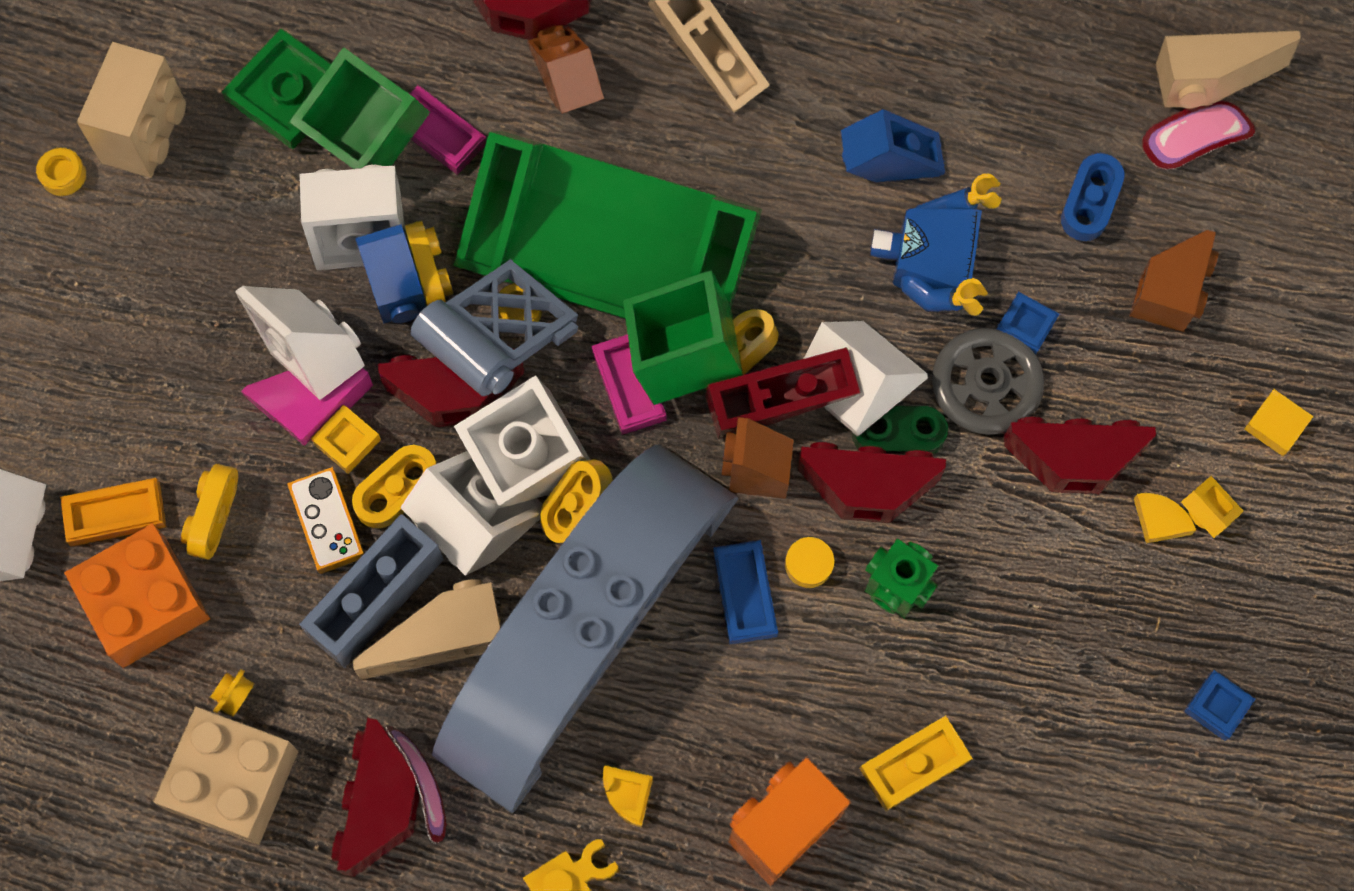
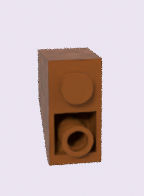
(566, 68)
(1172, 283)
(757, 460)

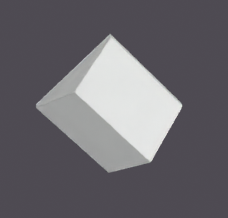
(880, 369)

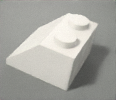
(347, 206)
(303, 337)
(521, 443)
(20, 513)
(463, 516)

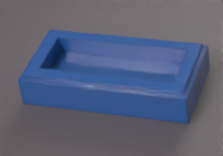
(745, 592)

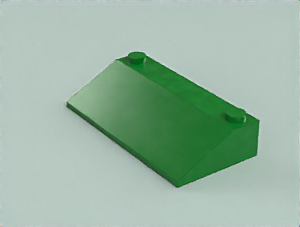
(597, 227)

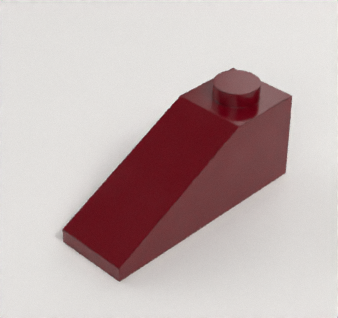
(782, 391)

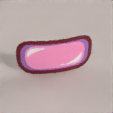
(1195, 133)
(427, 784)

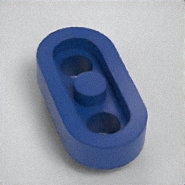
(1092, 200)

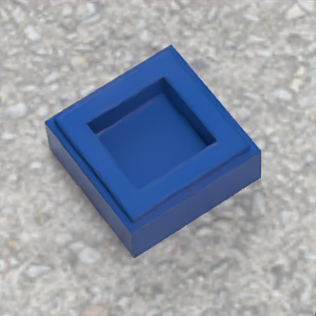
(1028, 321)
(1219, 705)

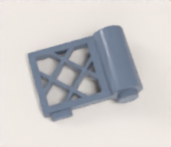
(473, 344)

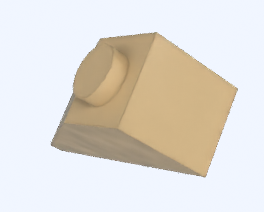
(711, 48)
(1213, 66)
(444, 630)

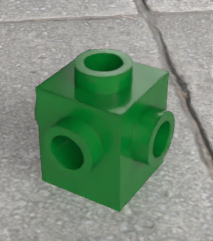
(892, 591)

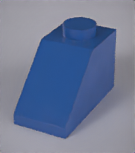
(891, 149)
(392, 274)

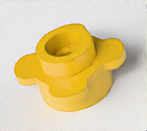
(231, 692)

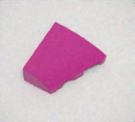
(297, 408)

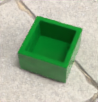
(359, 114)
(682, 337)

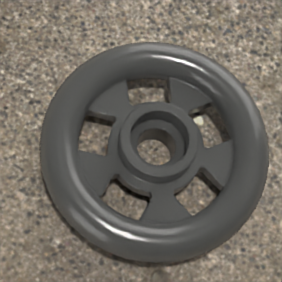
(1004, 348)

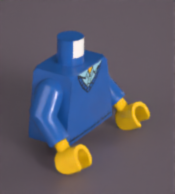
(939, 248)

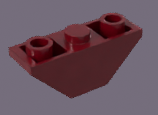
(528, 17)
(435, 389)
(1077, 453)
(868, 481)
(379, 802)

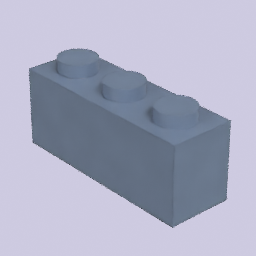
(372, 591)

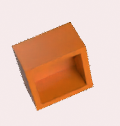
(136, 596)
(787, 821)

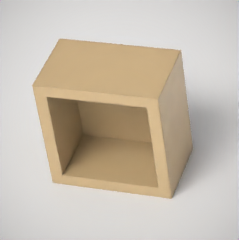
(132, 110)
(226, 775)

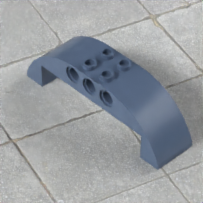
(576, 622)

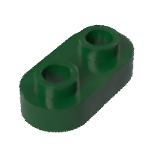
(902, 433)

